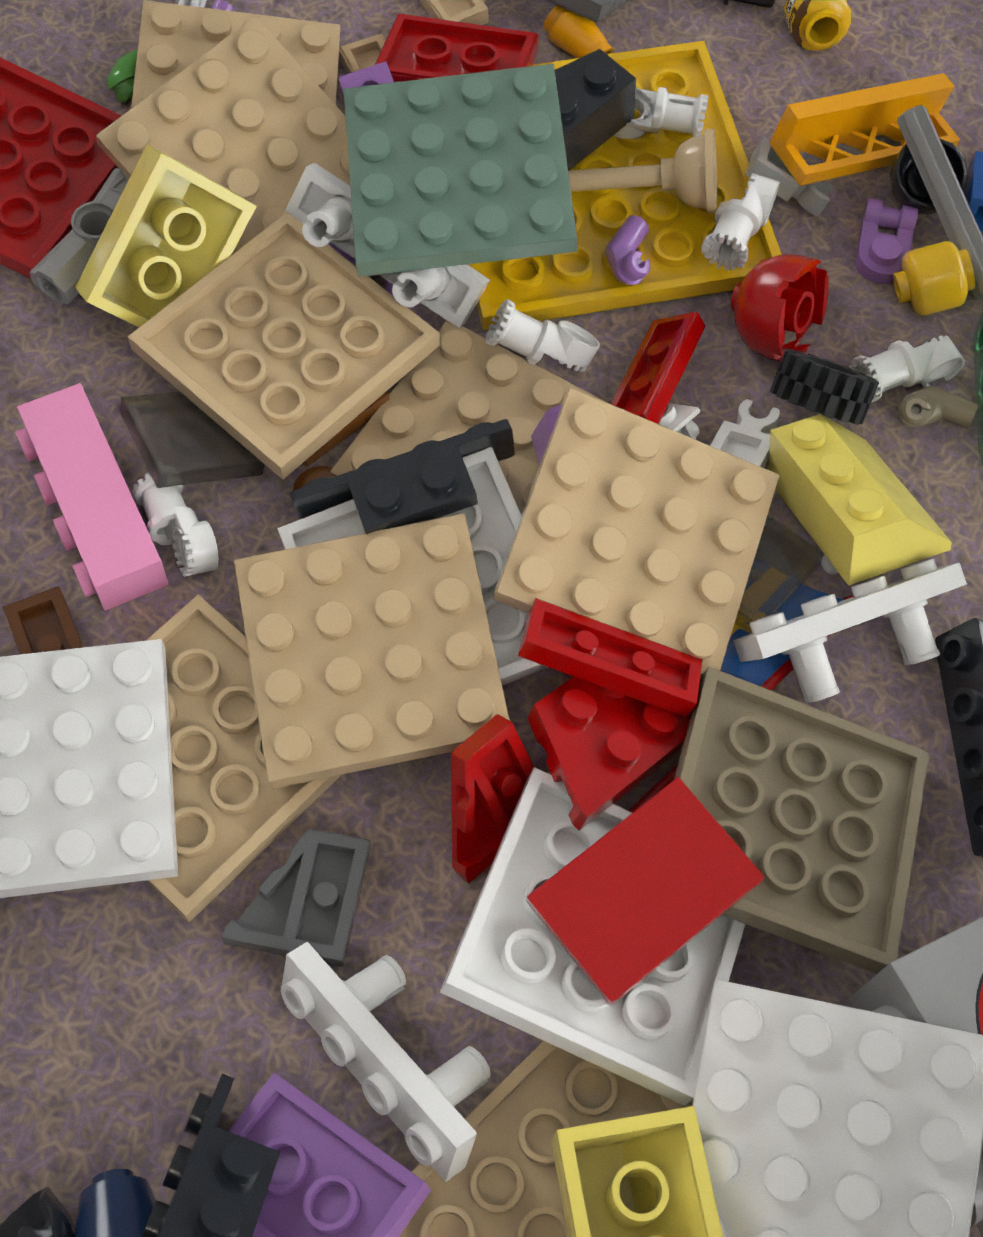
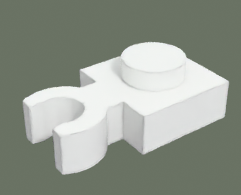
(749, 436)

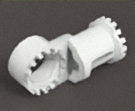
(665, 112)
(739, 221)
(533, 338)
(911, 365)
(177, 525)

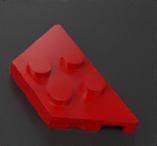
(602, 743)

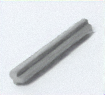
(943, 188)

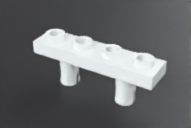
(325, 211)
(823, 616)
(389, 1078)

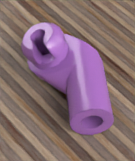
(622, 251)

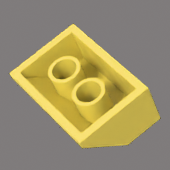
(161, 238)
(850, 500)
(636, 1177)

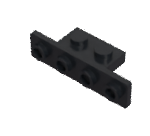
(411, 485)
(962, 685)
(217, 1181)

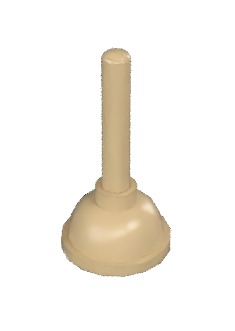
(689, 173)

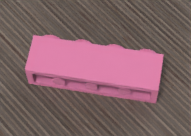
(93, 497)

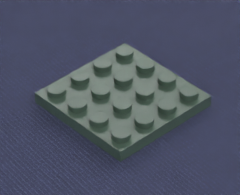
(458, 170)

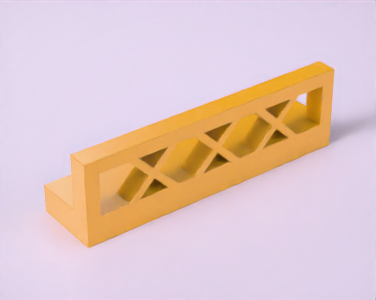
(855, 120)

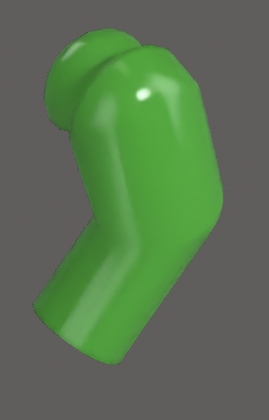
(122, 77)

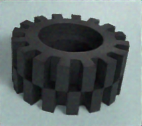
(824, 387)

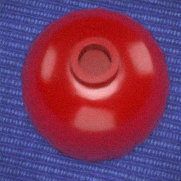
(777, 297)

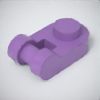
(881, 253)

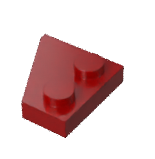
(485, 789)

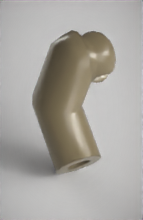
(933, 405)

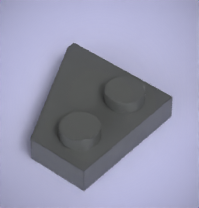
(307, 899)

